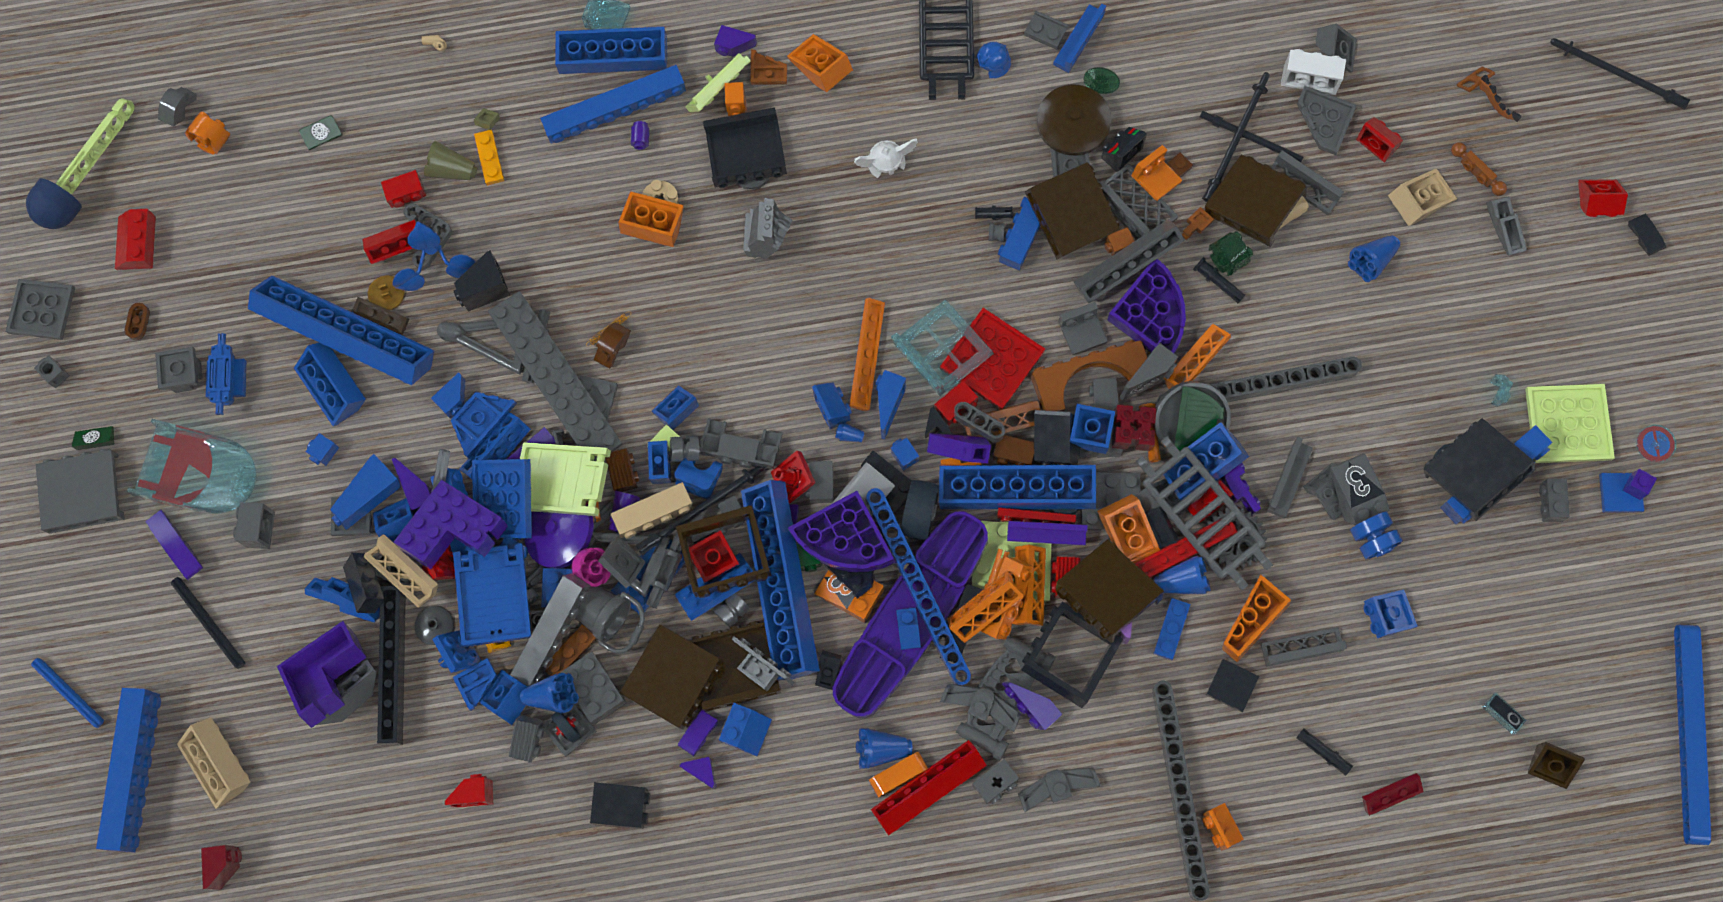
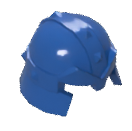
(994, 58)

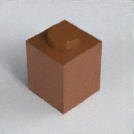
(1118, 240)

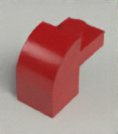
(1208, 497)

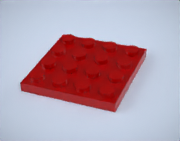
(1004, 370)

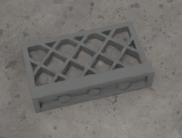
(1122, 209)

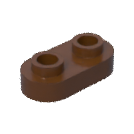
(137, 322)

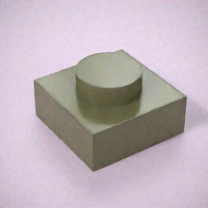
(486, 119)

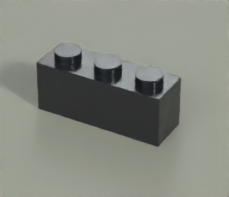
(363, 584)

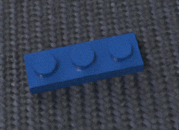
(1171, 629)

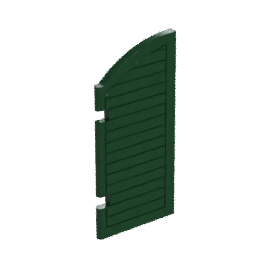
(1196, 416)

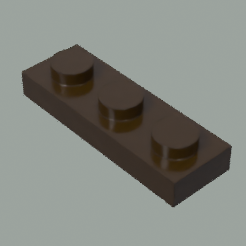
(380, 315)

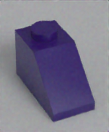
(733, 41)

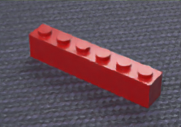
(928, 787)

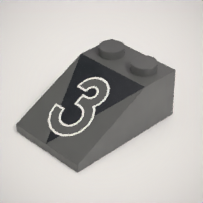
(1152, 372)
(1358, 490)

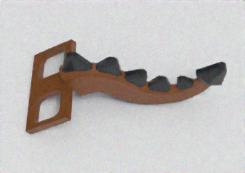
(1490, 90)

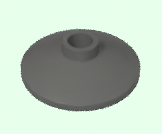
(443, 621)

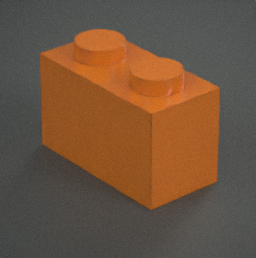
(735, 98)

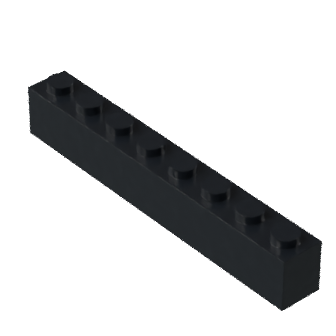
(391, 667)

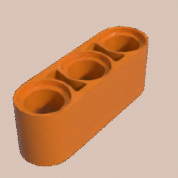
(898, 774)

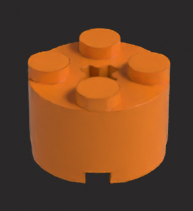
(207, 133)

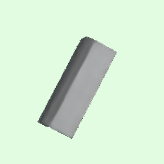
(865, 480)

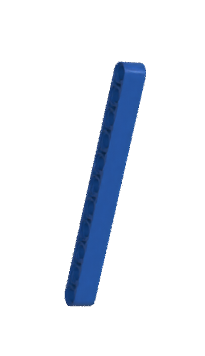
(926, 593)
(1692, 735)

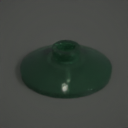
(1101, 80)

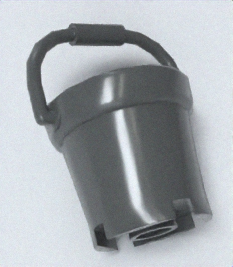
(605, 615)

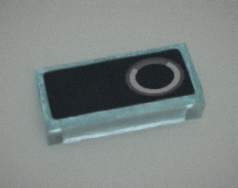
(1504, 713)

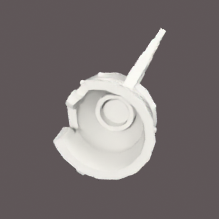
(886, 157)

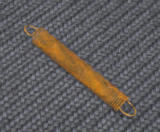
(607, 326)

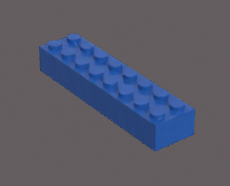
(1018, 487)
(128, 770)

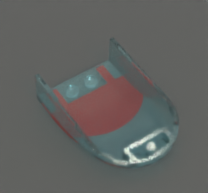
(195, 470)

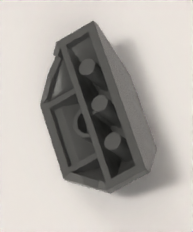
(355, 689)

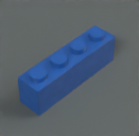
(1020, 237)

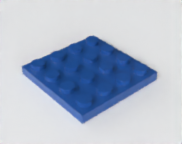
(506, 491)

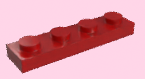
(1034, 516)

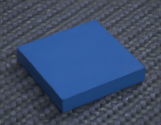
(1614, 497)

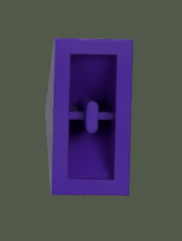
(702, 770)

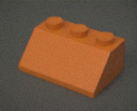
(651, 219)

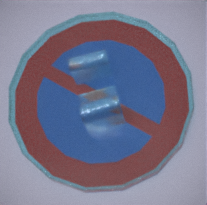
(1656, 443)

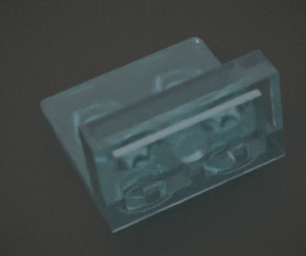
(605, 14)

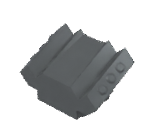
(765, 229)

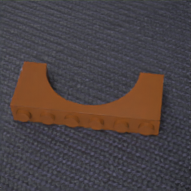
(1051, 381)

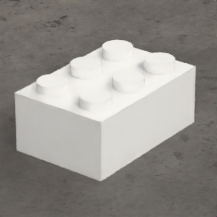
(1314, 71)

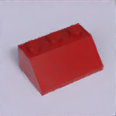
(135, 240)

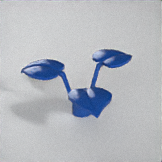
(428, 241)

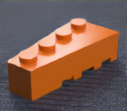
(1260, 611)

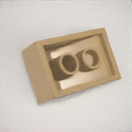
(1422, 196)

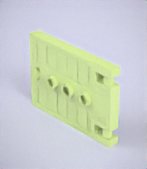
(566, 477)

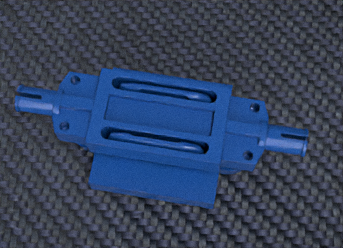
(224, 375)

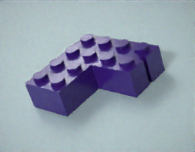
(449, 516)
(312, 672)

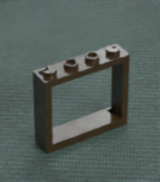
(712, 523)

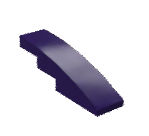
(174, 544)

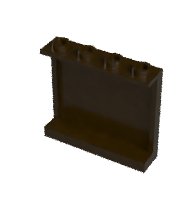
(1255, 199)
(1072, 210)
(1108, 590)
(672, 677)
(731, 684)

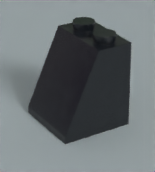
(481, 283)
(1052, 438)
(619, 806)

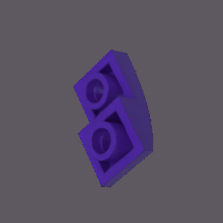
(697, 733)

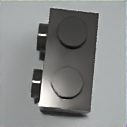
(1554, 500)

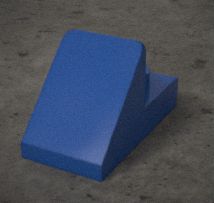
(908, 628)

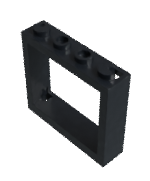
(1053, 682)

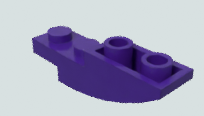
(1241, 489)

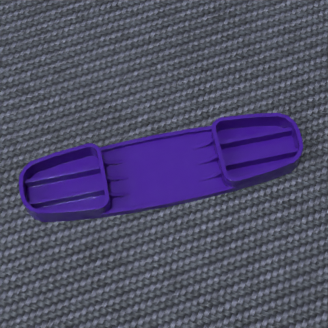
(876, 660)

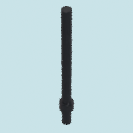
(1218, 121)

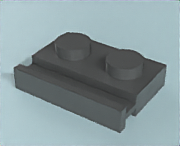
(1046, 30)

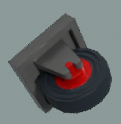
(569, 730)

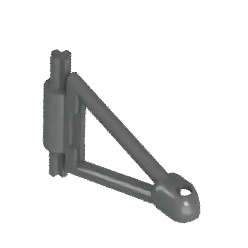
(457, 333)
(660, 567)

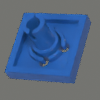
(454, 655)

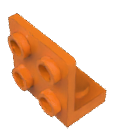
(1155, 174)
(1222, 827)

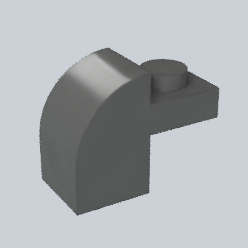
(173, 105)

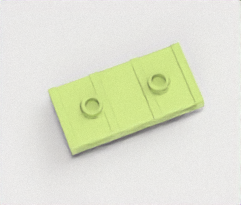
(715, 84)

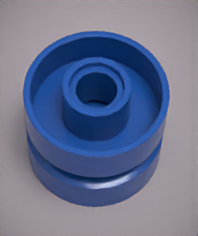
(1372, 530)

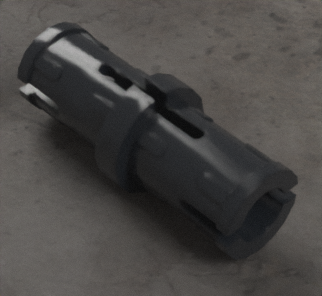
(993, 212)

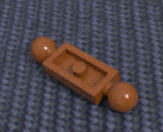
(1479, 169)

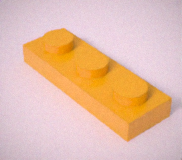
(489, 157)

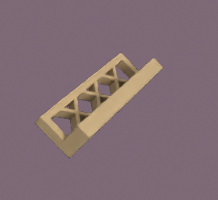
(408, 569)

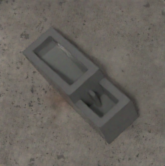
(1506, 225)

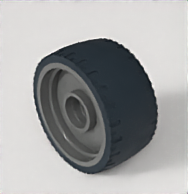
(920, 509)

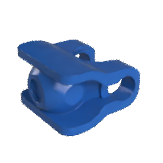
(696, 481)

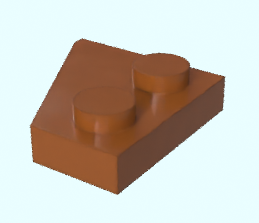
(767, 70)

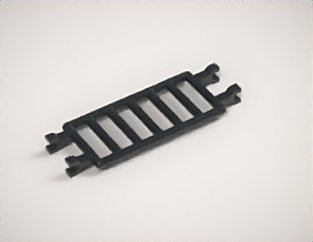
(923, 44)

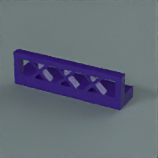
(1046, 533)

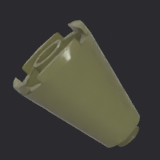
(448, 164)

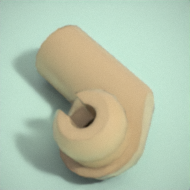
(434, 40)

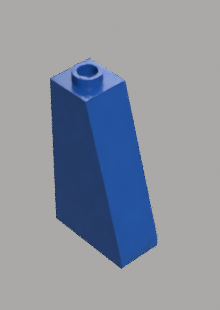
(364, 493)

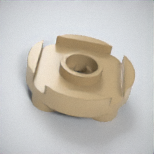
(662, 188)

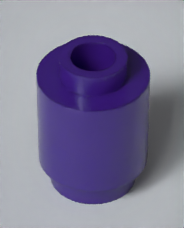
(640, 135)

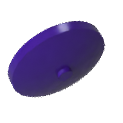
(558, 537)

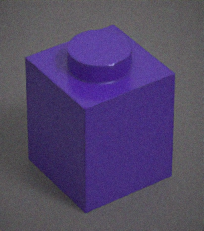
(1639, 484)

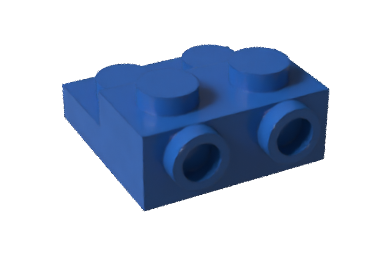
(1389, 614)

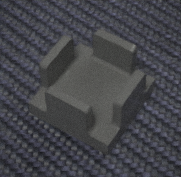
(178, 369)

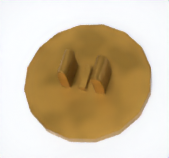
(384, 294)

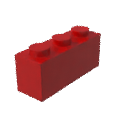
(388, 242)

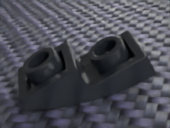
(1647, 234)

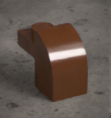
(610, 342)

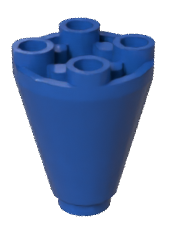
(1373, 257)
(1185, 578)
(551, 694)
(881, 748)

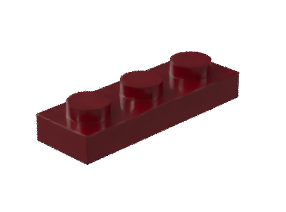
(1392, 794)

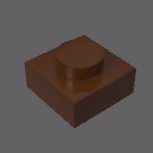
(1180, 164)

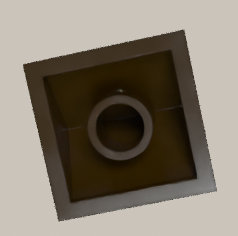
(1555, 764)

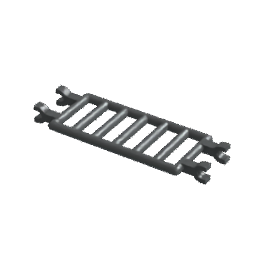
(1185, 527)

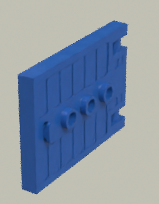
(492, 596)

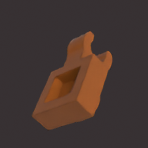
(1198, 222)

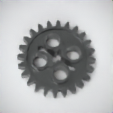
(1228, 557)

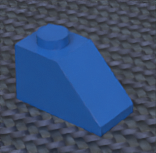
(451, 396)
(659, 462)

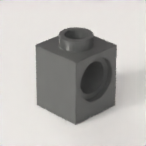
(58, 374)

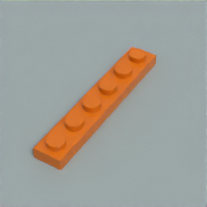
(867, 354)

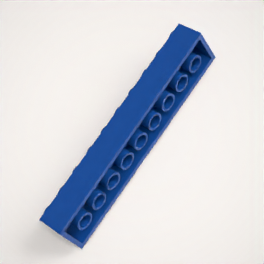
(341, 330)
(783, 593)

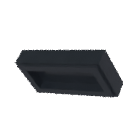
(1161, 527)

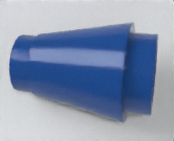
(849, 433)

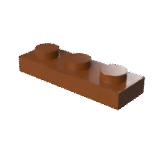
(571, 650)

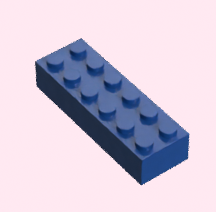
(611, 50)
(1533, 444)

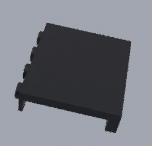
(745, 147)
(1479, 468)

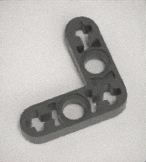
(436, 224)

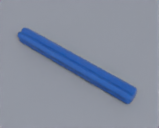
(67, 692)

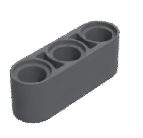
(973, 414)

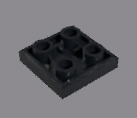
(1232, 685)

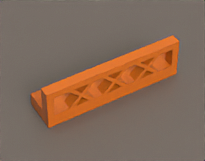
(1197, 354)
(980, 602)
(1028, 604)

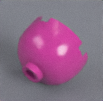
(588, 568)

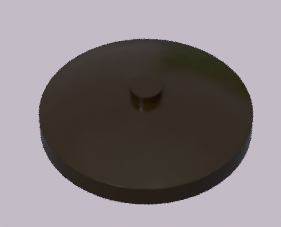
(1073, 120)

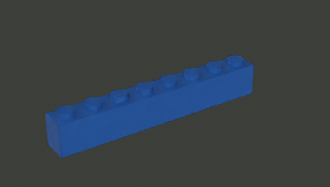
(613, 104)

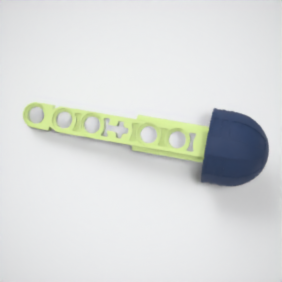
(52, 203)

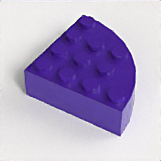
(1152, 309)
(844, 537)

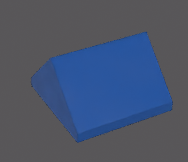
(675, 407)

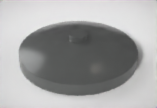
(1169, 404)

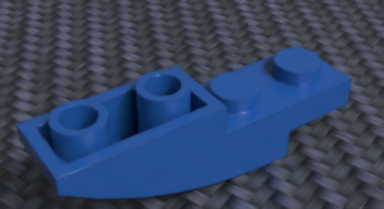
(338, 593)

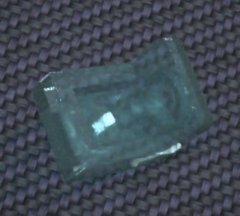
(1503, 393)

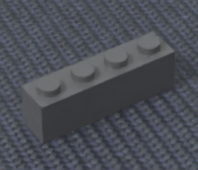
(1105, 397)

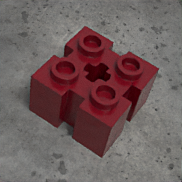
(1125, 435)

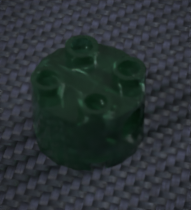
(1230, 253)

